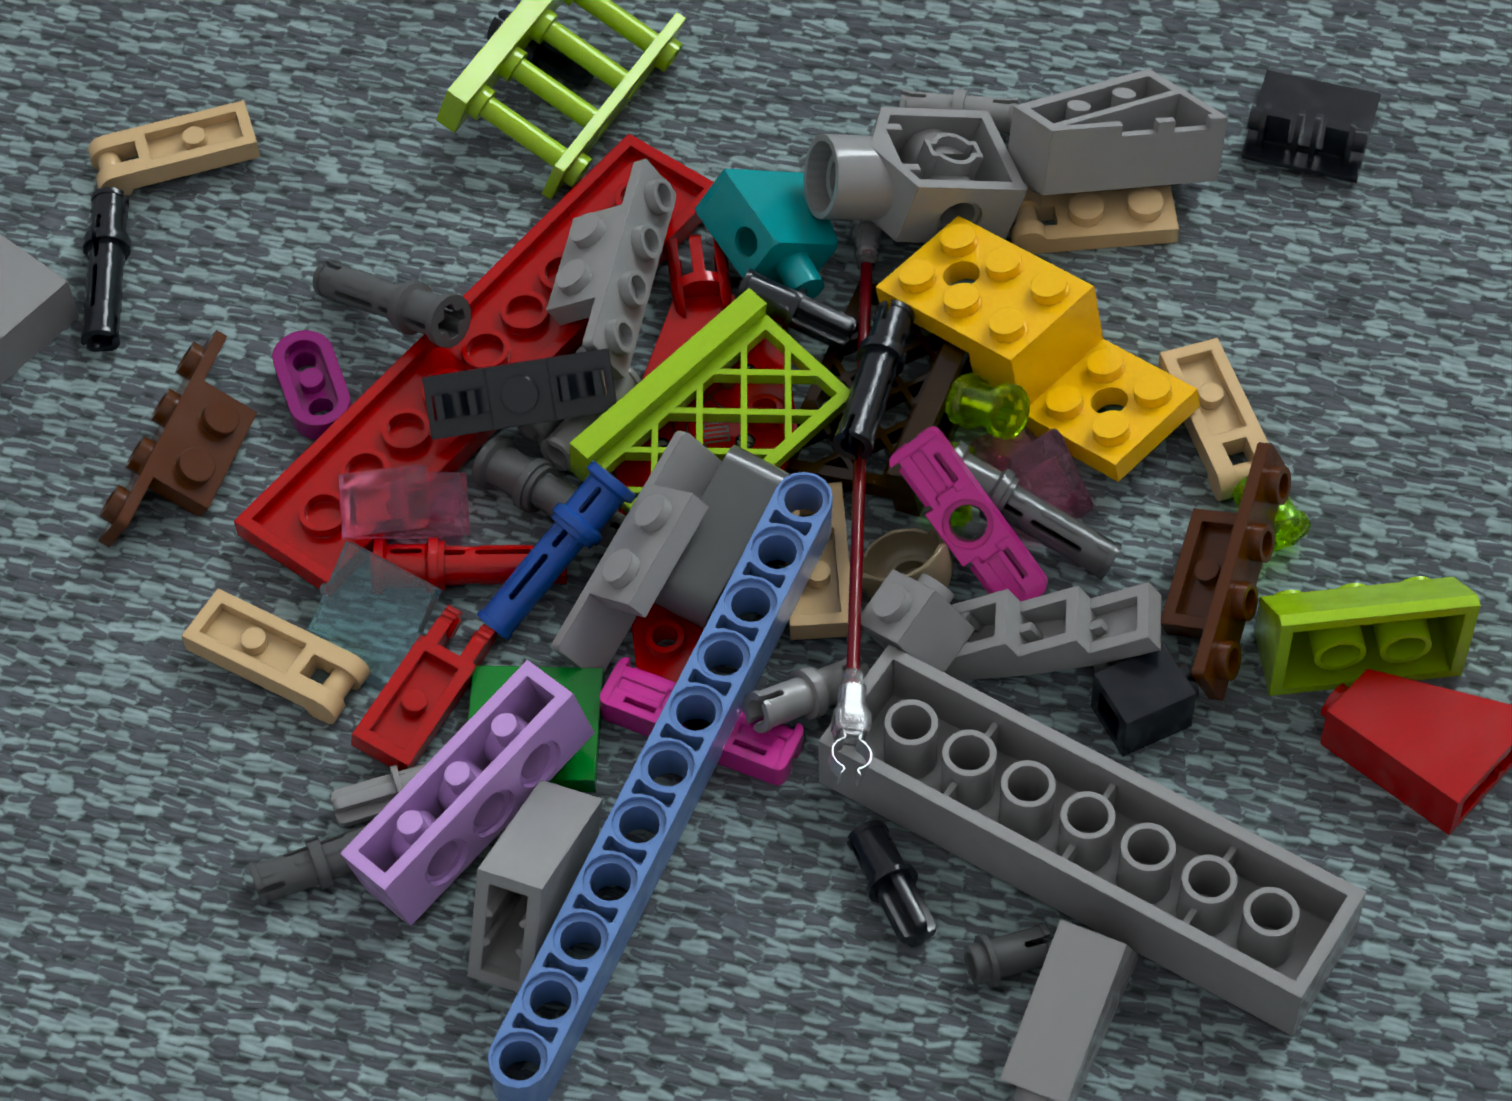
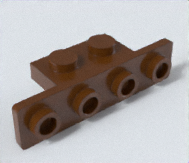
(191, 447)
(1220, 570)

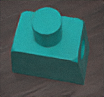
(768, 227)

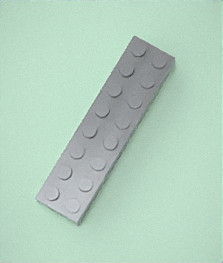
(1098, 841)

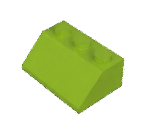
(1334, 635)

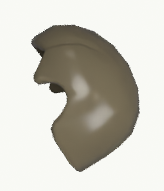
(908, 552)

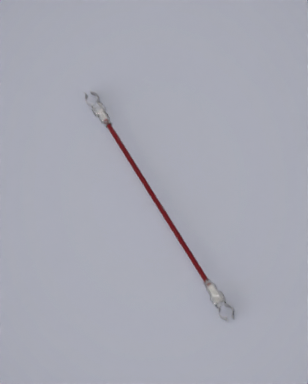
(851, 716)

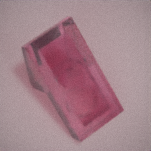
(1041, 465)
(404, 504)

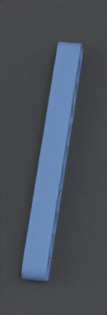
(660, 807)

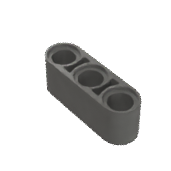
(736, 504)

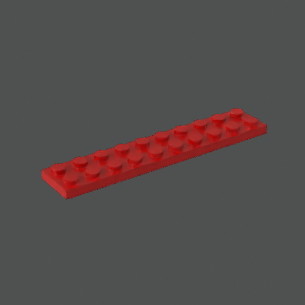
(389, 424)

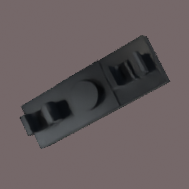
(519, 393)

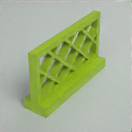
(689, 372)

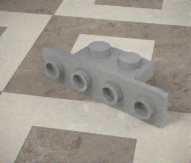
(613, 265)
(639, 555)

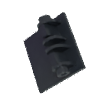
(1310, 126)

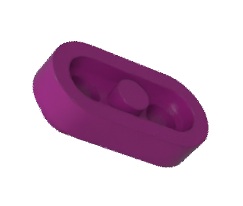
(313, 388)

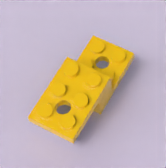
(1045, 333)

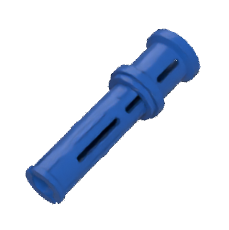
(575, 526)

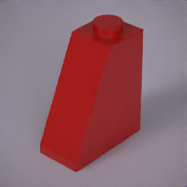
(1420, 742)

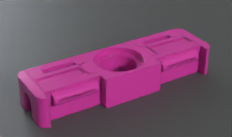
(945, 484)
(638, 697)

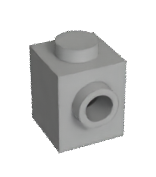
(917, 619)

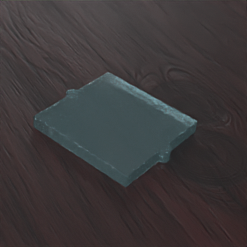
(373, 609)

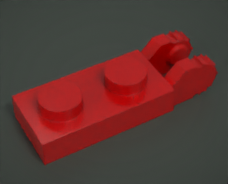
(421, 693)

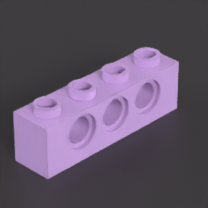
(468, 792)

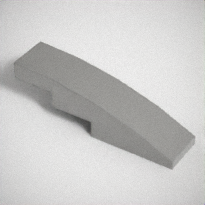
(1056, 631)

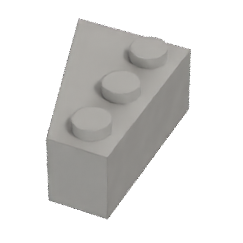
(1116, 137)

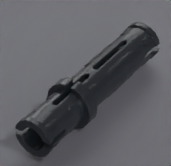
(106, 251)
(880, 362)

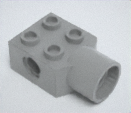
(916, 174)

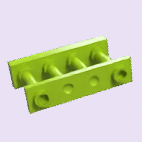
(506, 59)

